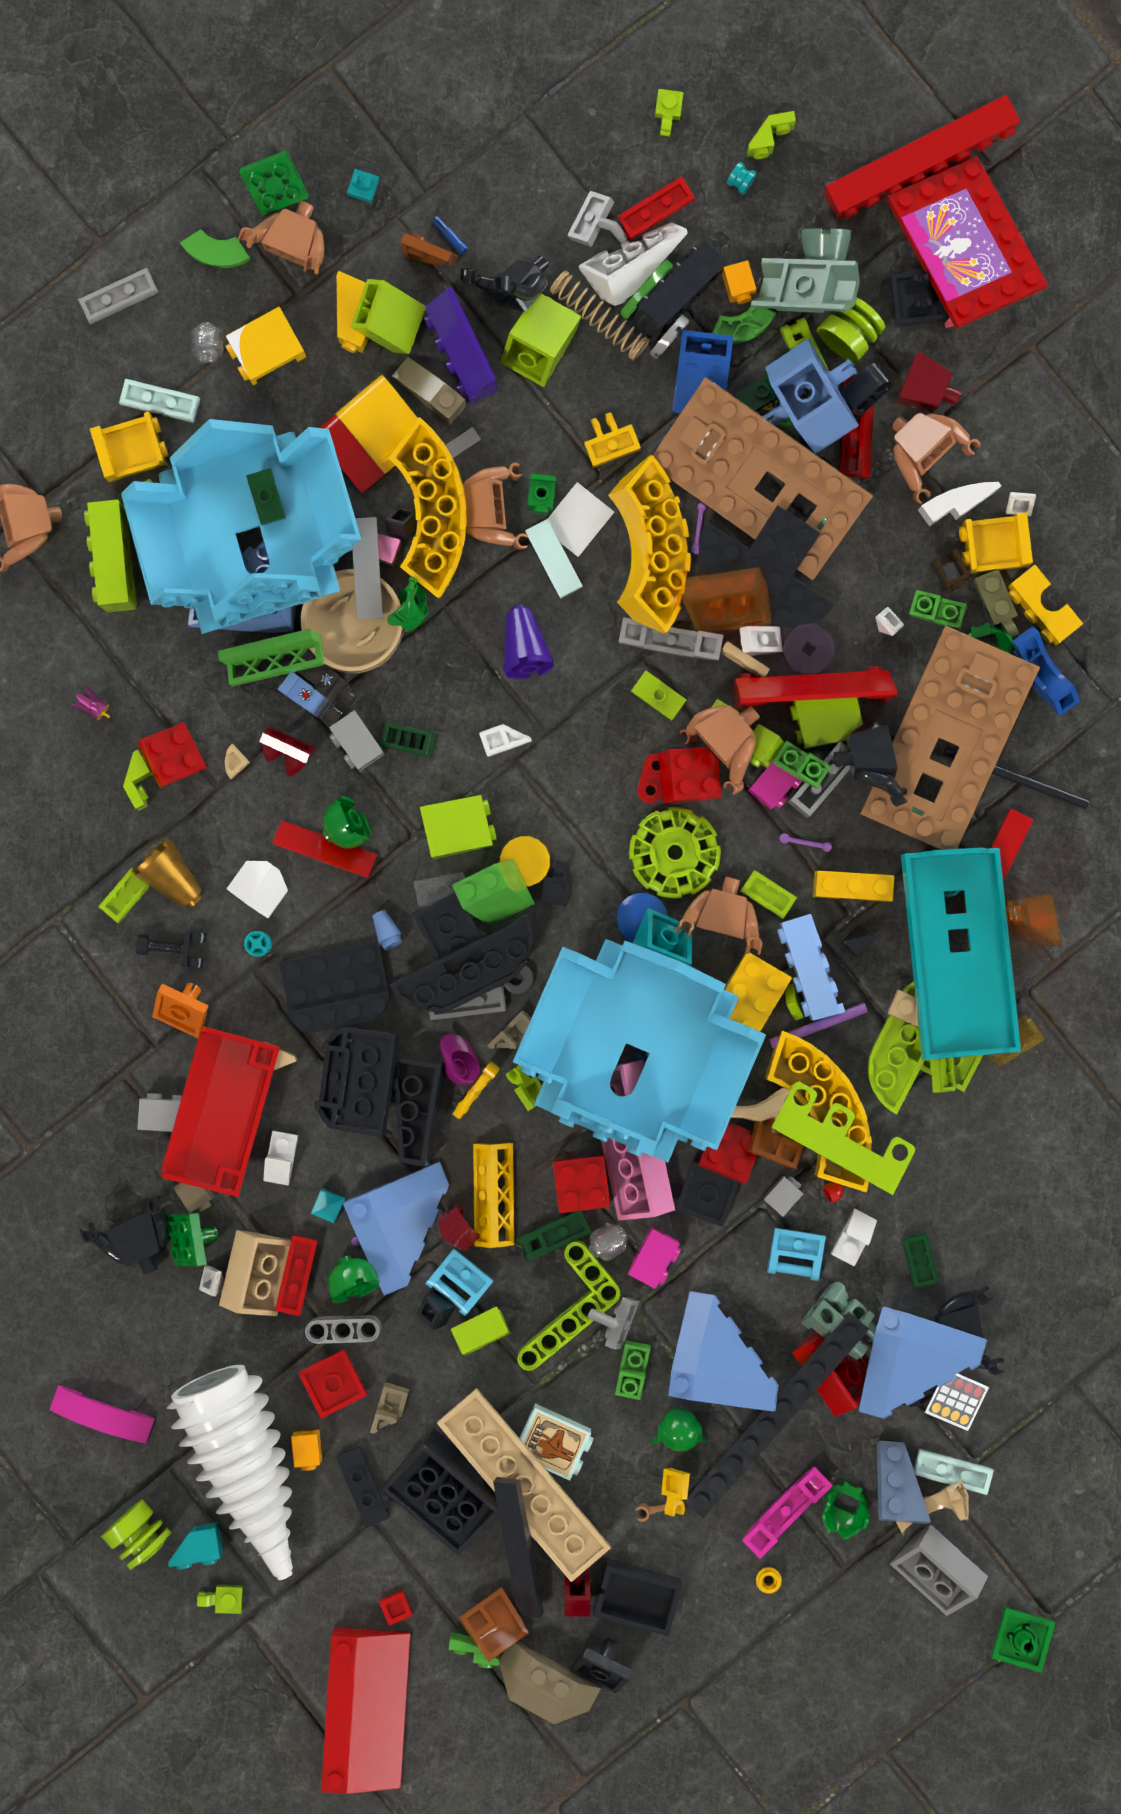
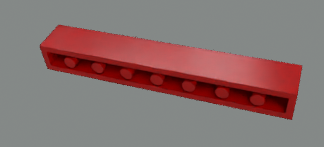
(921, 158)

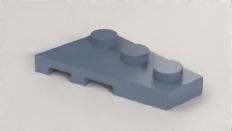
(897, 1486)

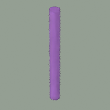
(824, 1023)

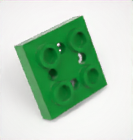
(277, 169)
(189, 1238)
(1024, 1641)

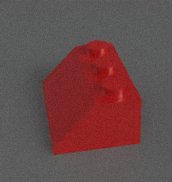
(844, 1385)

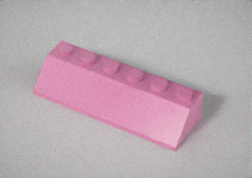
(637, 1183)

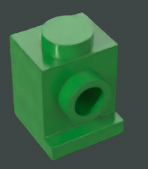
(537, 483)

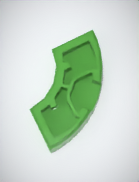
(215, 252)
(647, 288)
(745, 326)

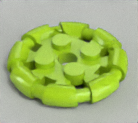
(659, 852)

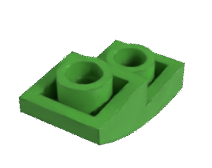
(938, 610)
(801, 765)
(632, 1370)
(464, 1644)

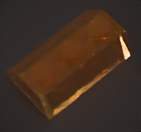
(727, 600)
(1035, 919)

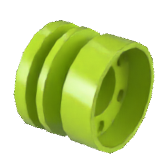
(851, 330)
(136, 1534)

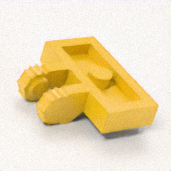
(611, 445)

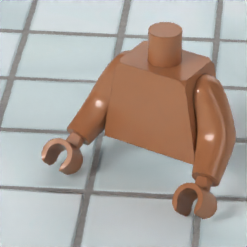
(290, 236)
(923, 443)
(486, 506)
(24, 522)
(727, 737)
(723, 914)

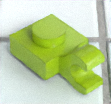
(668, 108)
(528, 1087)
(226, 1599)

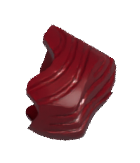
(456, 1230)

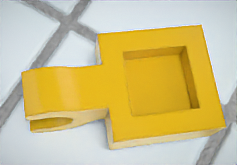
(675, 1487)

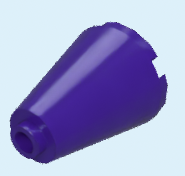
(524, 645)

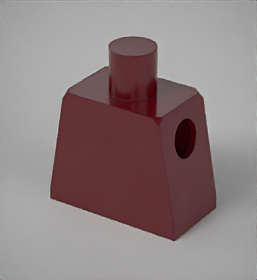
(927, 385)

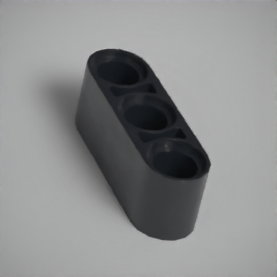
(866, 389)

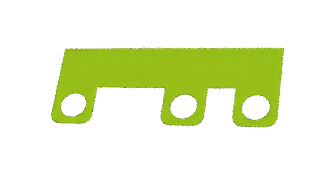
(832, 1144)

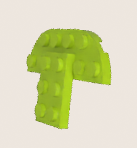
(898, 1059)

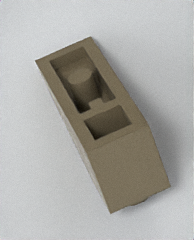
(430, 390)

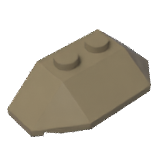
(545, 1685)

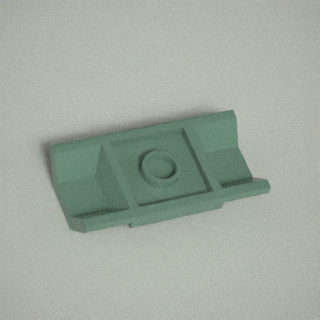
(808, 285)

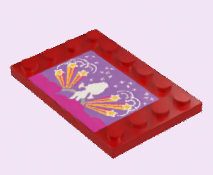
(966, 242)

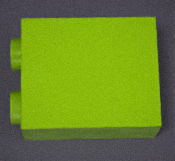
(388, 316)
(824, 721)

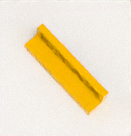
(488, 1194)

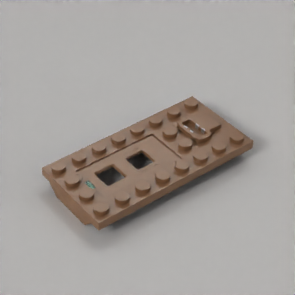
(726, 448)
(966, 698)

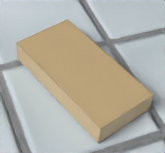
(744, 660)

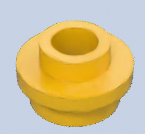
(771, 1587)

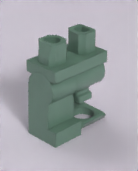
(825, 1317)

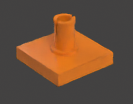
(181, 1009)

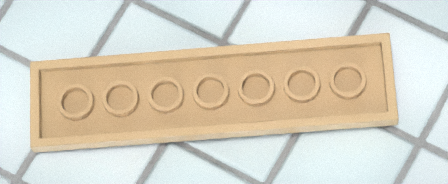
(549, 1511)

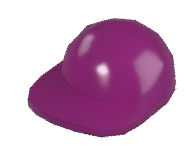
(460, 1061)

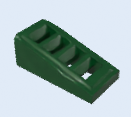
(429, 744)

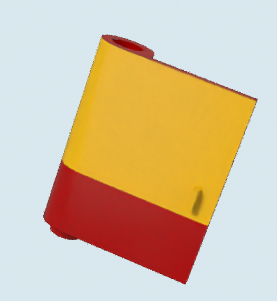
(369, 432)

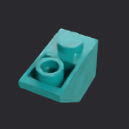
(200, 1545)

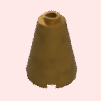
(168, 874)

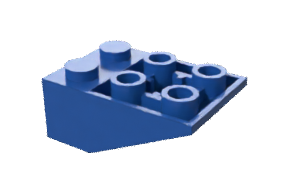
(700, 357)

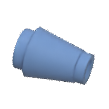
(386, 930)

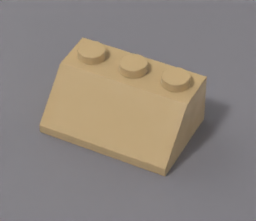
(254, 1273)

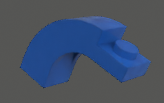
(1049, 682)

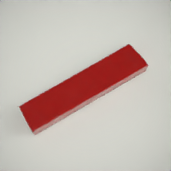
(857, 446)
(319, 848)

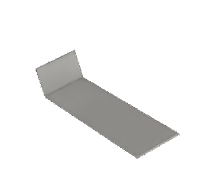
(462, 442)

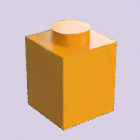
(739, 282)
(306, 1449)

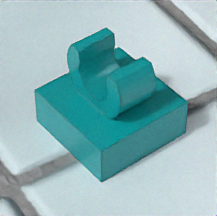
(363, 186)

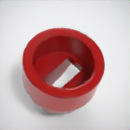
(833, 1191)

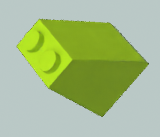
(540, 339)
(457, 826)

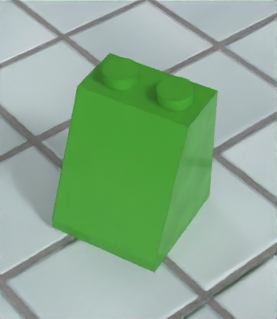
(494, 892)

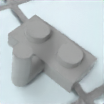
(593, 218)
(618, 1326)

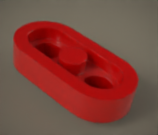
(650, 778)

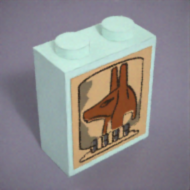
(556, 1441)

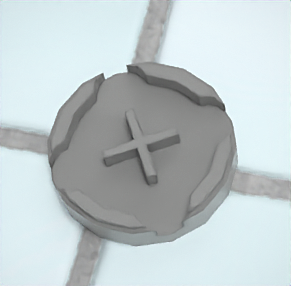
(669, 337)

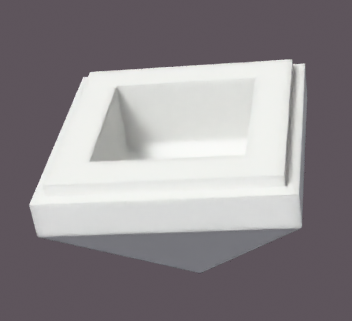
(1020, 503)
(888, 622)
(211, 1280)

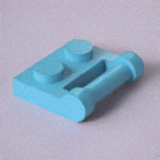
(796, 1245)
(465, 1275)

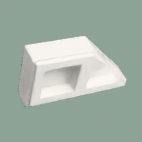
(502, 739)

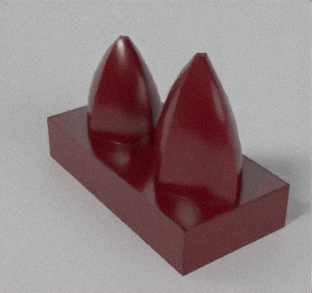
(296, 751)

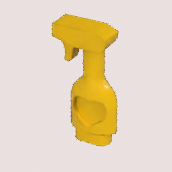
(473, 1093)

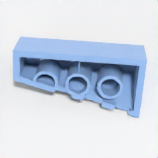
(810, 968)

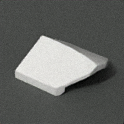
(259, 886)

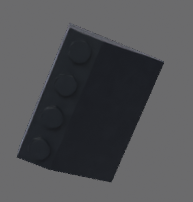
(444, 1492)

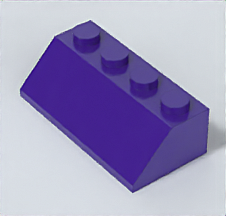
(460, 346)

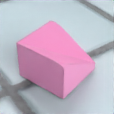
(388, 549)

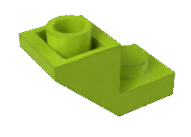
(763, 142)
(137, 771)

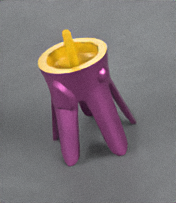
(94, 706)

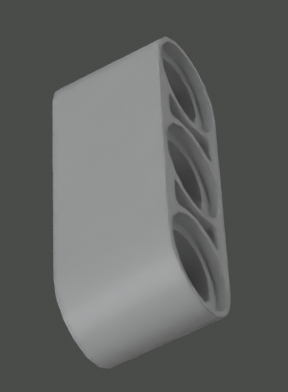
(331, 1334)

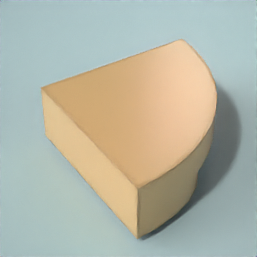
(234, 761)

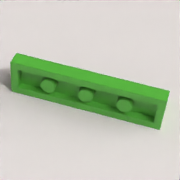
(269, 648)

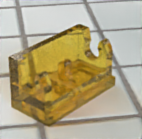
(1029, 1038)

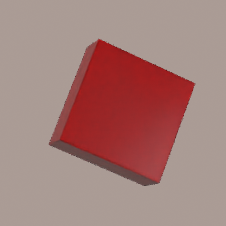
(396, 1607)

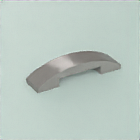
(367, 571)
(675, 642)

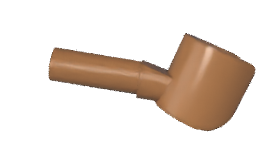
(649, 1510)

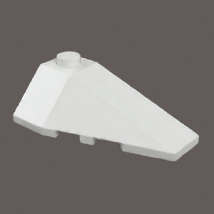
(625, 270)

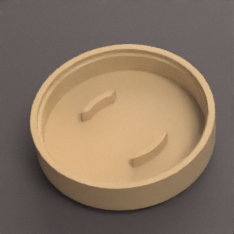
(348, 642)

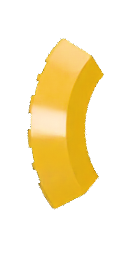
(438, 507)
(657, 545)
(802, 1062)

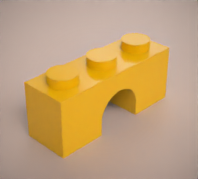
(1028, 592)
(853, 886)

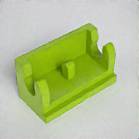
(480, 1331)

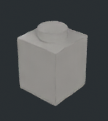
(783, 1194)

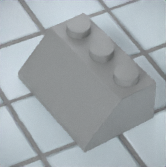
(939, 1570)

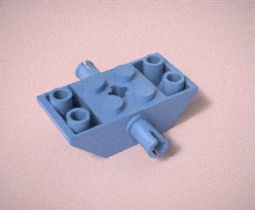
(823, 415)

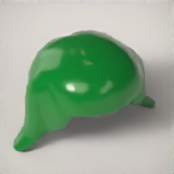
(679, 1430)

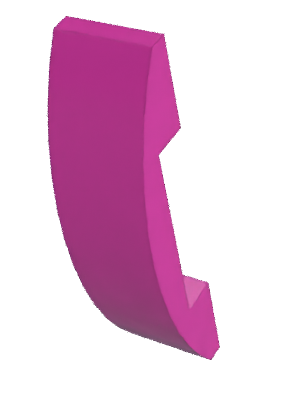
(101, 1416)
(785, 1511)

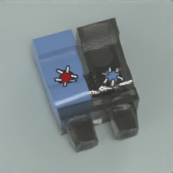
(323, 696)

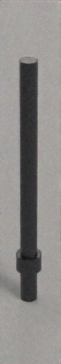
(1031, 783)

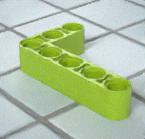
(573, 1312)

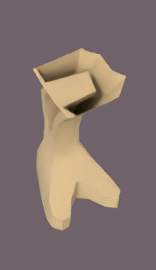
(764, 1110)
(951, 1497)

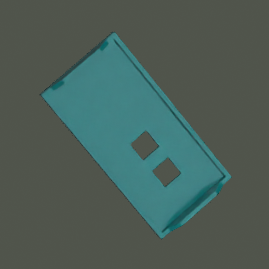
(960, 996)

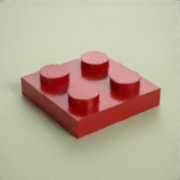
(171, 755)
(732, 1155)
(332, 1383)

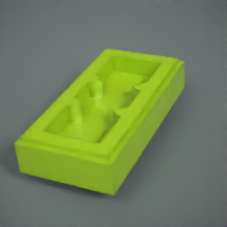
(658, 695)
(768, 894)
(124, 896)
(943, 1075)

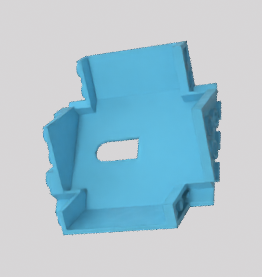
(192, 518)
(656, 1005)

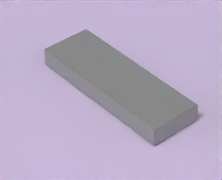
(118, 295)
(487, 1003)

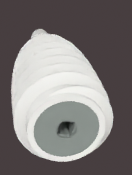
(239, 1457)

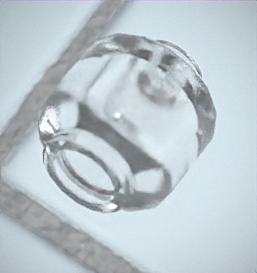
(206, 342)
(608, 1241)

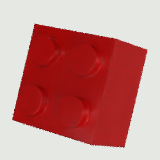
(689, 775)
(581, 1183)

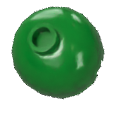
(345, 825)
(351, 1278)

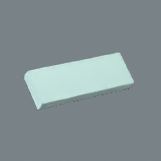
(159, 400)
(553, 558)
(949, 1470)

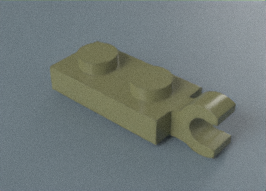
(997, 601)

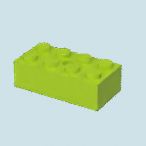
(111, 556)

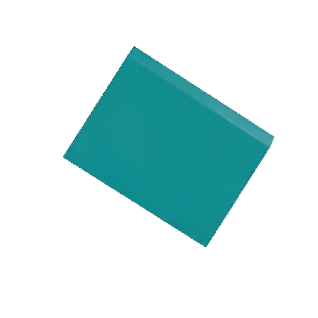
(659, 935)

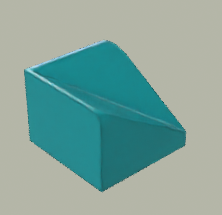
(328, 1205)

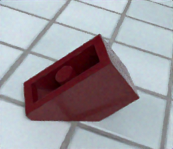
(577, 1595)

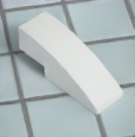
(957, 501)

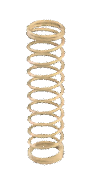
(560, 283)

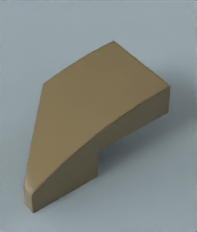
(513, 1033)
(390, 1406)

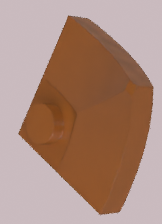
(417, 249)
(774, 1145)
(494, 1625)

